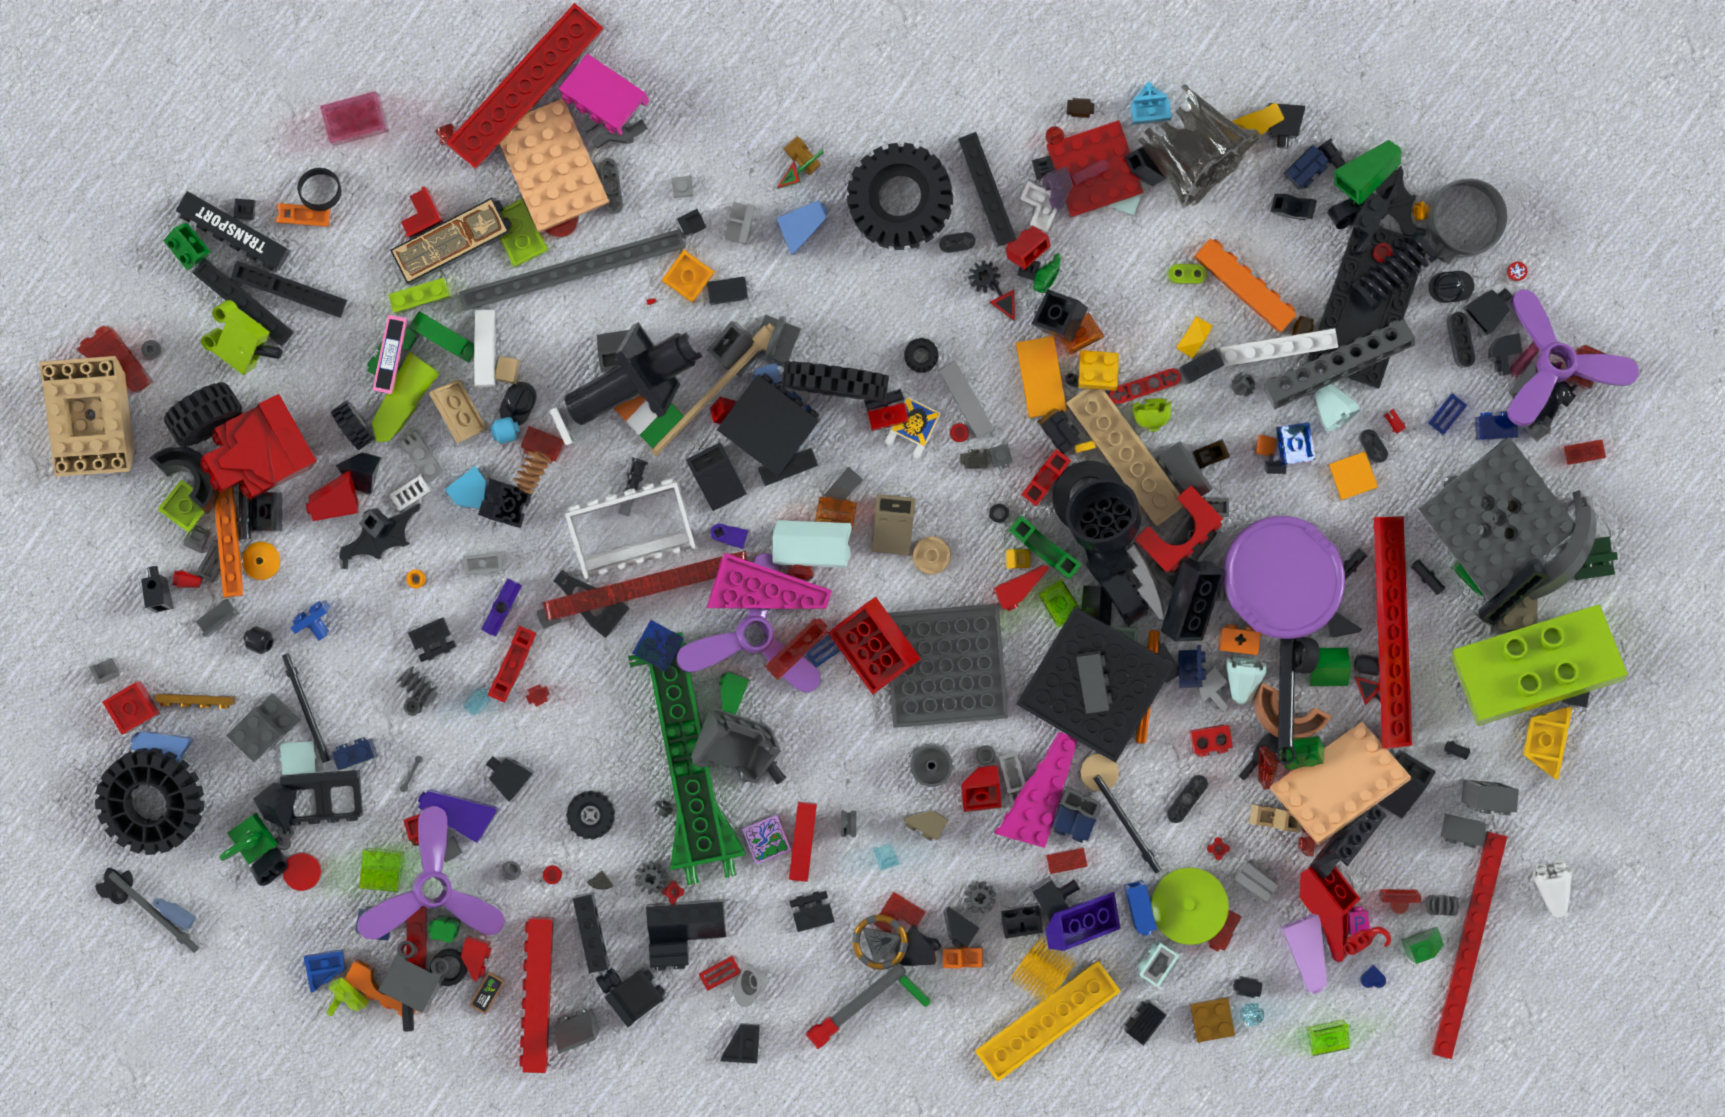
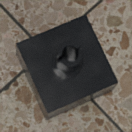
(1051, 897)

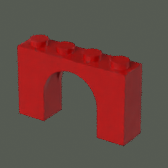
(1204, 519)

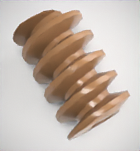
(532, 471)

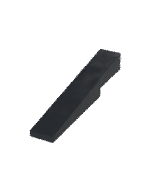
(288, 289)

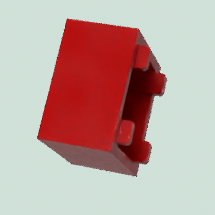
(131, 707)

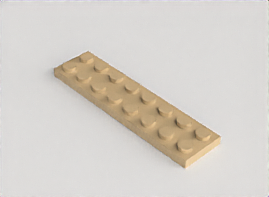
(1126, 453)

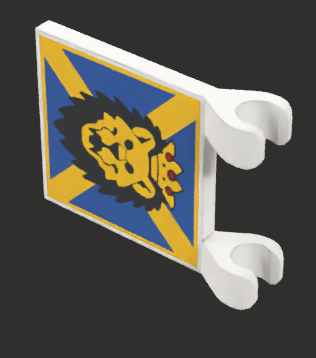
(920, 426)

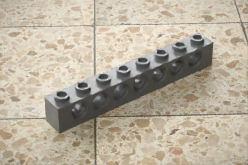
(1333, 372)

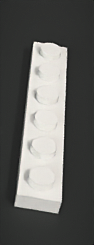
(1279, 347)

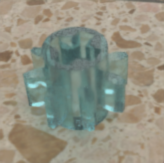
(1252, 1014)

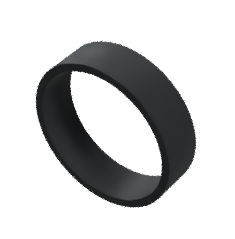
(319, 171)

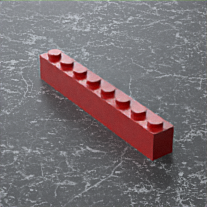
(538, 994)

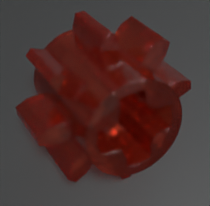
(537, 695)

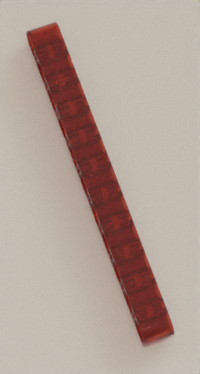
(634, 588)

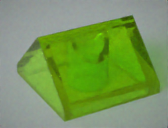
(1057, 602)
(1328, 1037)

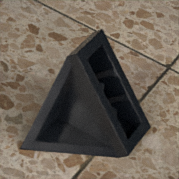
(362, 469)

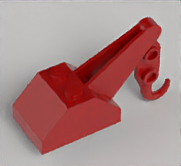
(1332, 900)

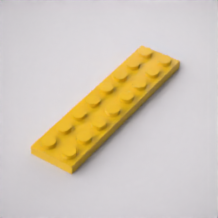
(1047, 1022)

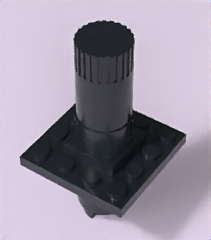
(641, 371)

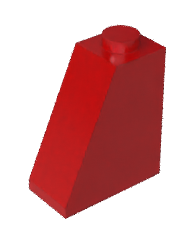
(334, 499)

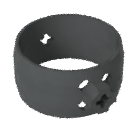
(1445, 250)

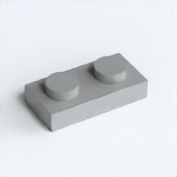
(483, 563)

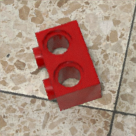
(1210, 735)

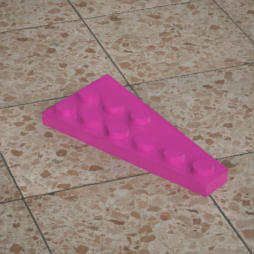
(753, 586)
(1038, 800)

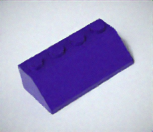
(1083, 922)

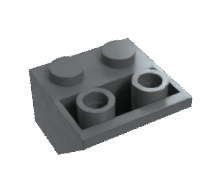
(732, 345)
(607, 348)

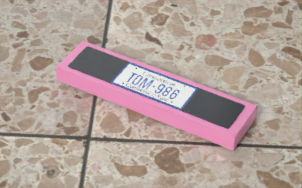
(390, 354)

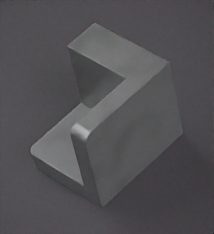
(104, 671)

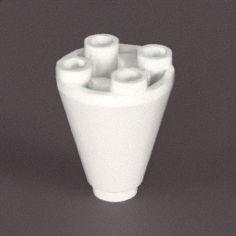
(1554, 886)

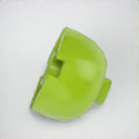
(1152, 414)

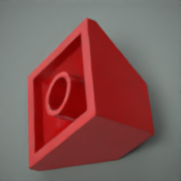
(982, 790)

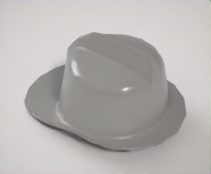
(749, 984)

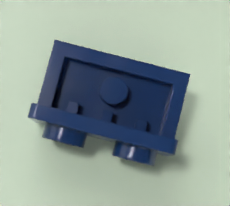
(1190, 668)

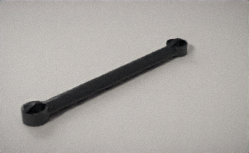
(1286, 700)

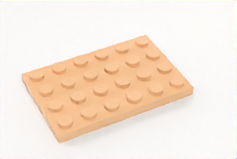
(552, 166)

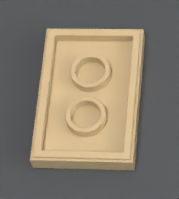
(458, 411)

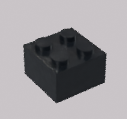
(1059, 315)

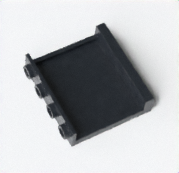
(769, 423)

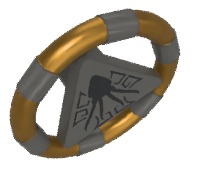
(879, 942)

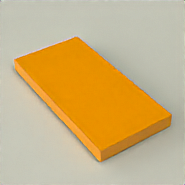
(1040, 376)

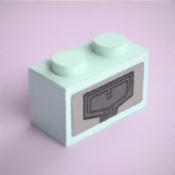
(1157, 963)

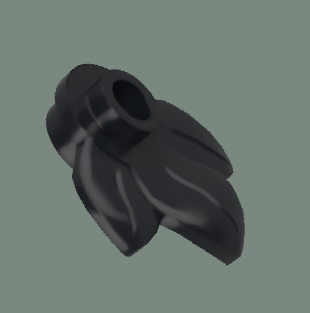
(109, 888)

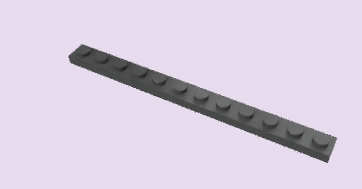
(572, 270)

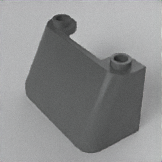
(736, 743)

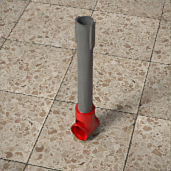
(820, 1034)

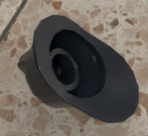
(1451, 286)
(518, 402)

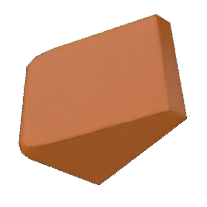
(1265, 445)

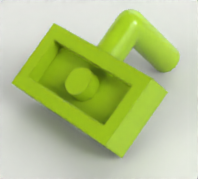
(346, 993)

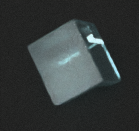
(886, 856)

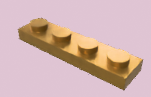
(204, 701)

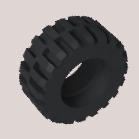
(200, 412)

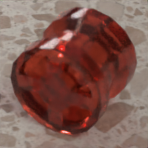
(445, 133)

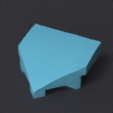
(1150, 106)
(469, 489)

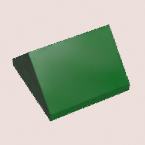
(1332, 668)

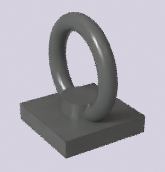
(781, 340)

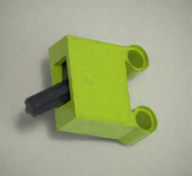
(240, 340)

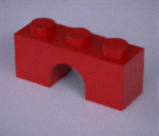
(1045, 477)

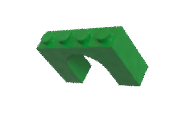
(1043, 547)

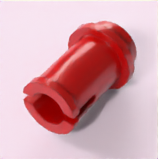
(1396, 422)

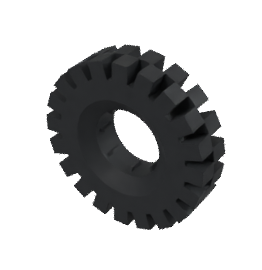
(835, 381)
(172, 781)

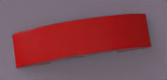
(512, 664)

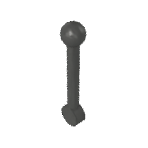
(404, 787)

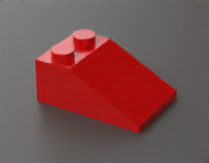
(1016, 589)

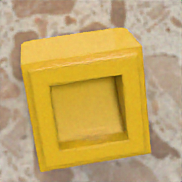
(1017, 558)

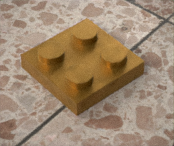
(1212, 1019)

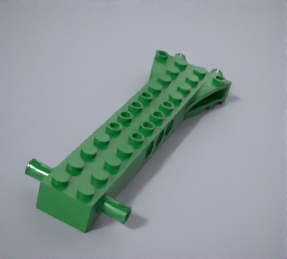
(701, 826)

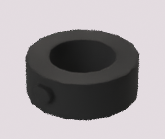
(1006, 511)

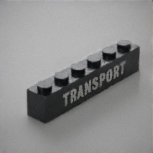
(232, 230)

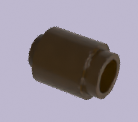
(1080, 107)
(1303, 325)

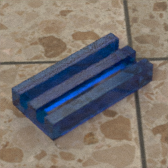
(1442, 408)
(812, 658)

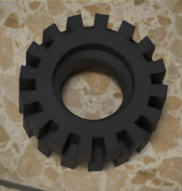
(909, 355)

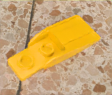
(1261, 119)

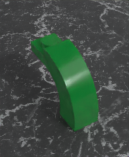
(443, 336)

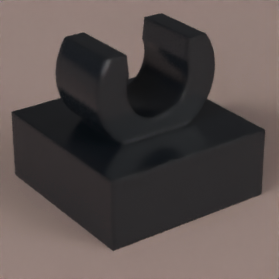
(1042, 166)
(244, 209)
(1030, 271)
(1274, 467)

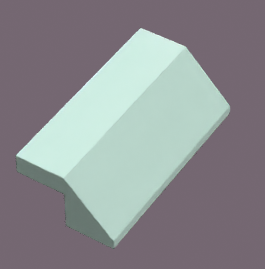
(811, 543)

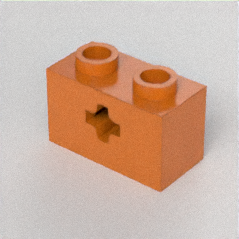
(1248, 646)

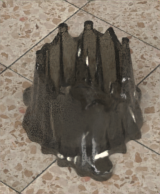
(1201, 152)

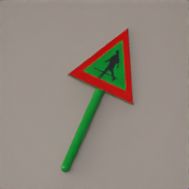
(792, 175)

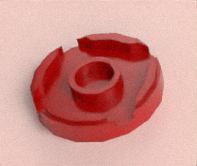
(302, 871)

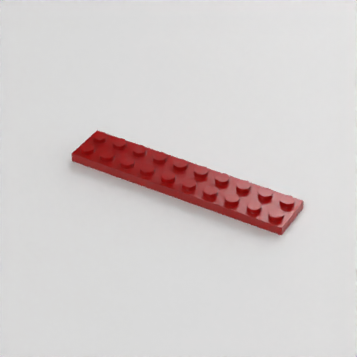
(524, 86)

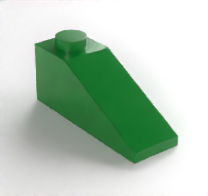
(732, 691)

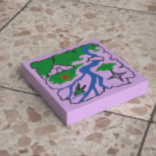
(766, 839)

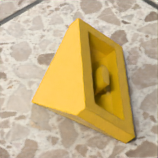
(1194, 337)

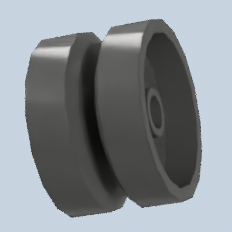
(931, 753)

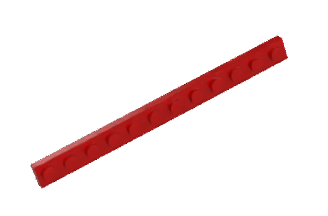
(1469, 945)

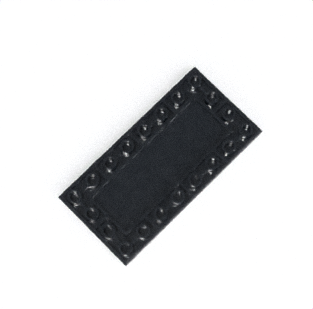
(1351, 315)

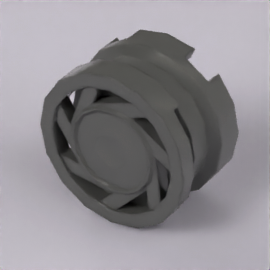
(848, 823)

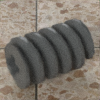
(418, 686)

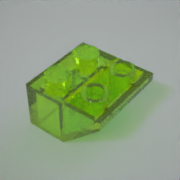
(381, 869)

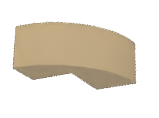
(1273, 817)

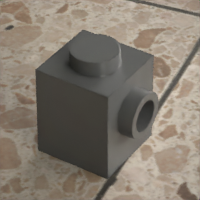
(1000, 456)

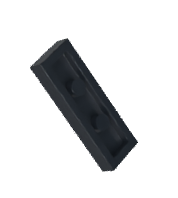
(799, 463)

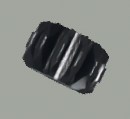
(982, 270)

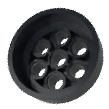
(1089, 504)

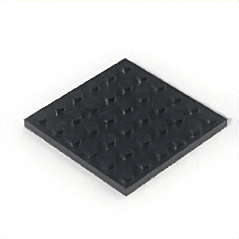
(1133, 678)

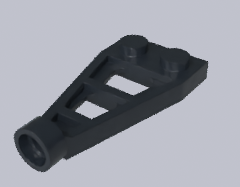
(610, 615)

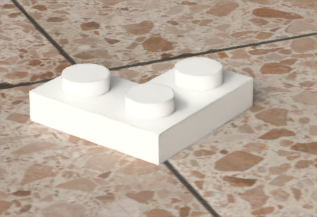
(1039, 198)

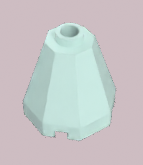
(1334, 407)
(1244, 677)

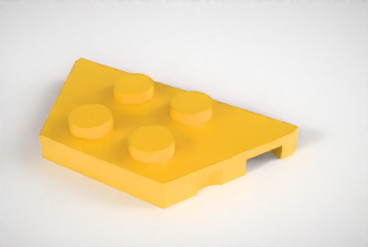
(1547, 740)

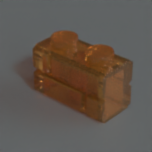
(836, 511)

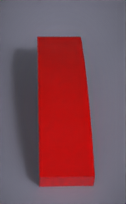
(802, 841)

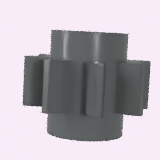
(1243, 384)

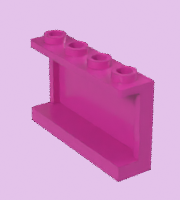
(602, 94)

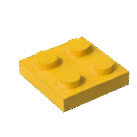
(1098, 370)

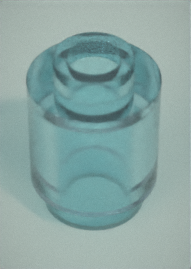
(477, 701)

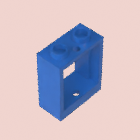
(1140, 907)

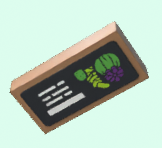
(487, 992)

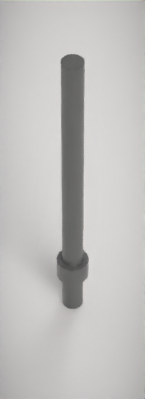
(182, 937)

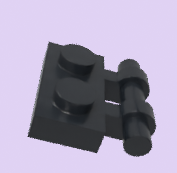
(431, 633)
(812, 917)

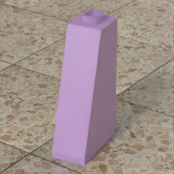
(1307, 949)

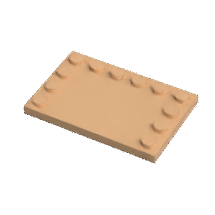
(1349, 783)

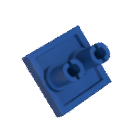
(312, 620)

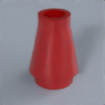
(186, 580)

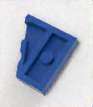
(323, 967)

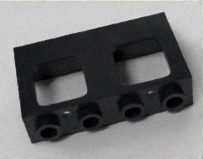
(322, 785)
(1347, 841)

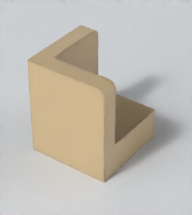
(507, 370)

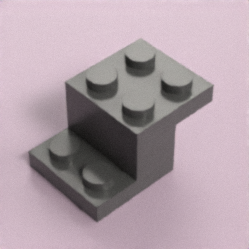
(263, 727)

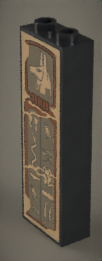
(452, 241)

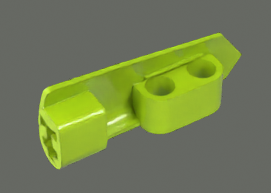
(409, 387)

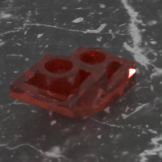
(1585, 452)

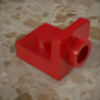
(411, 826)

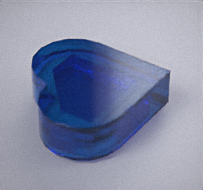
(1372, 977)

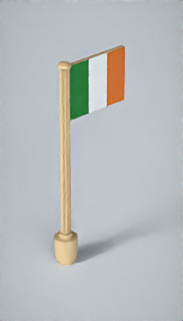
(662, 430)

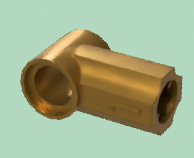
(799, 152)

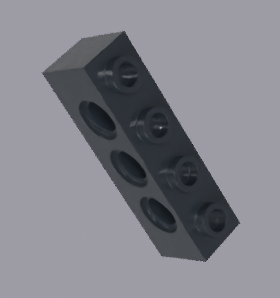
(591, 932)

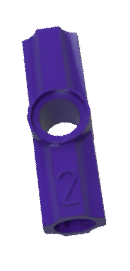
(495, 618)

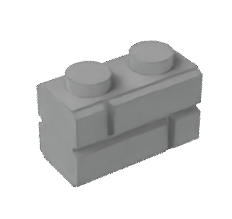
(1255, 880)

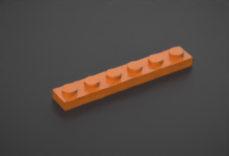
(228, 544)

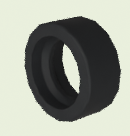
(1311, 657)
(463, 970)

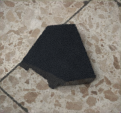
(919, 949)

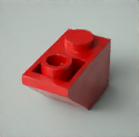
(474, 956)

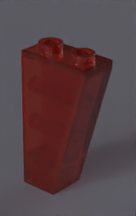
(108, 343)
(796, 648)

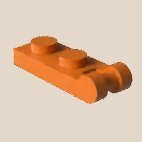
(302, 215)

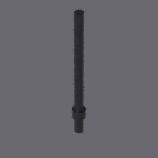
(292, 673)
(1147, 855)

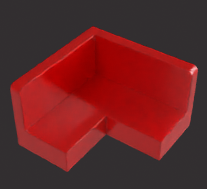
(427, 216)

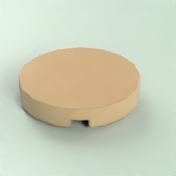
(931, 555)
(1101, 765)

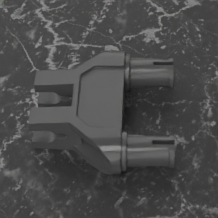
(627, 136)

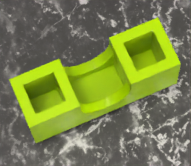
(422, 294)

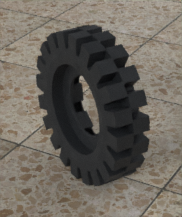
(906, 229)

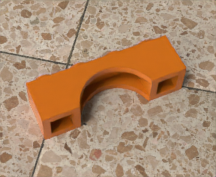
(362, 979)

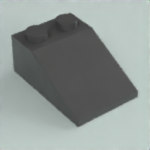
(576, 1030)

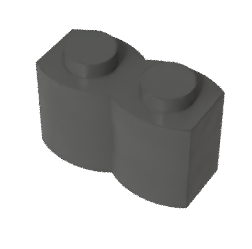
(1085, 804)

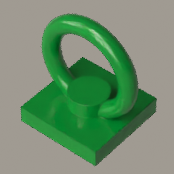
(250, 839)

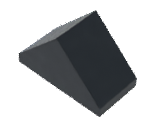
(1342, 626)

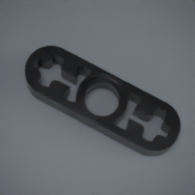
(1182, 813)

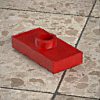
(888, 417)

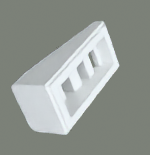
(426, 490)

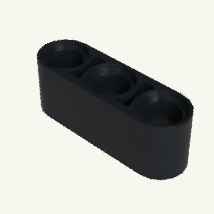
(1467, 347)

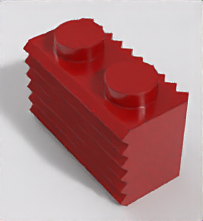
(1027, 247)

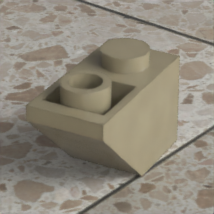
(928, 822)

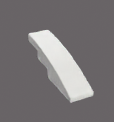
(484, 348)

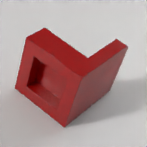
(721, 408)

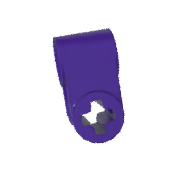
(733, 535)

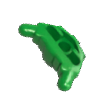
(1047, 274)

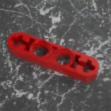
(1145, 389)

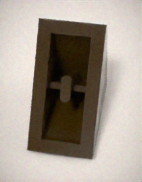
(1211, 453)

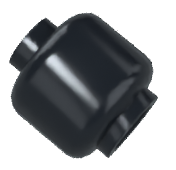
(258, 640)

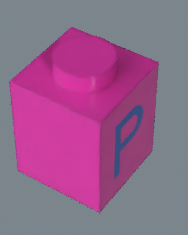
(1358, 919)

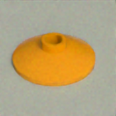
(270, 558)

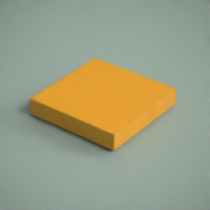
(688, 276)
(1353, 475)

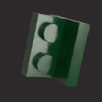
(1599, 560)

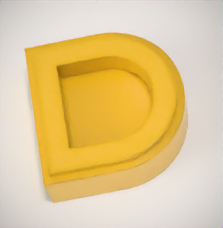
(1085, 446)

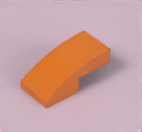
(963, 957)

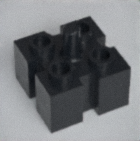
(504, 503)

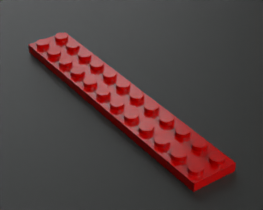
(1392, 632)

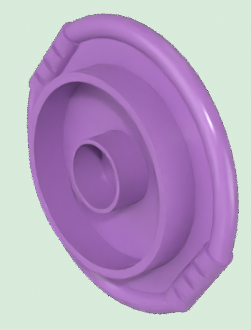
(1284, 577)

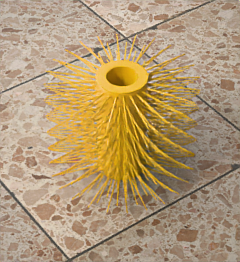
(1043, 970)

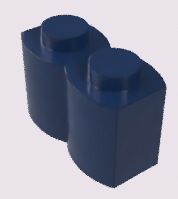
(1073, 823)

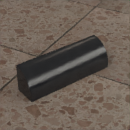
(1513, 593)

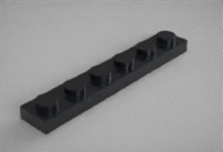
(987, 189)
(231, 291)

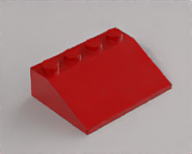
(874, 645)

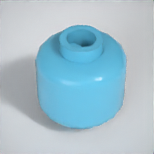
(505, 430)

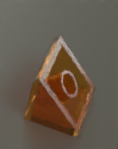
(1086, 335)

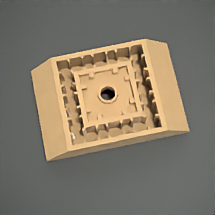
(77, 441)

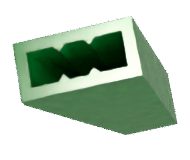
(1367, 172)

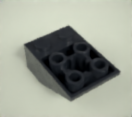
(716, 476)
(1404, 797)

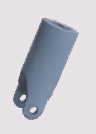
(175, 913)

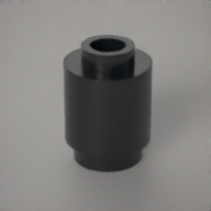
(1367, 664)
(1247, 987)

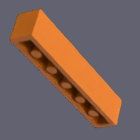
(1245, 285)

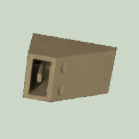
(893, 524)

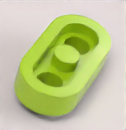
(1187, 275)

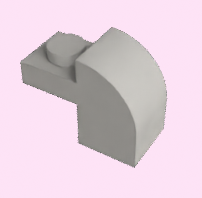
(1213, 683)

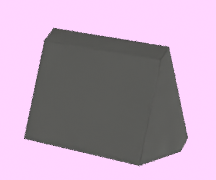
(542, 618)

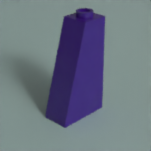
(463, 814)

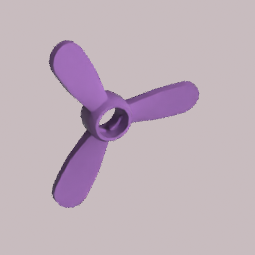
(1594, 367)
(716, 648)
(397, 909)

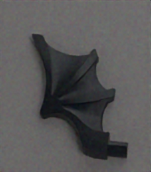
(1402, 204)
(375, 547)

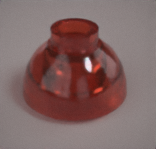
(801, 572)

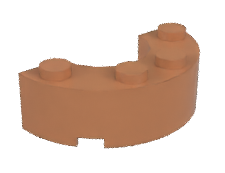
(1267, 711)

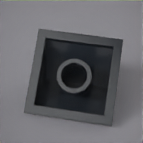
(267, 512)
(276, 804)

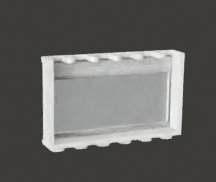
(629, 527)

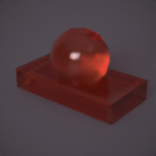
(1399, 898)

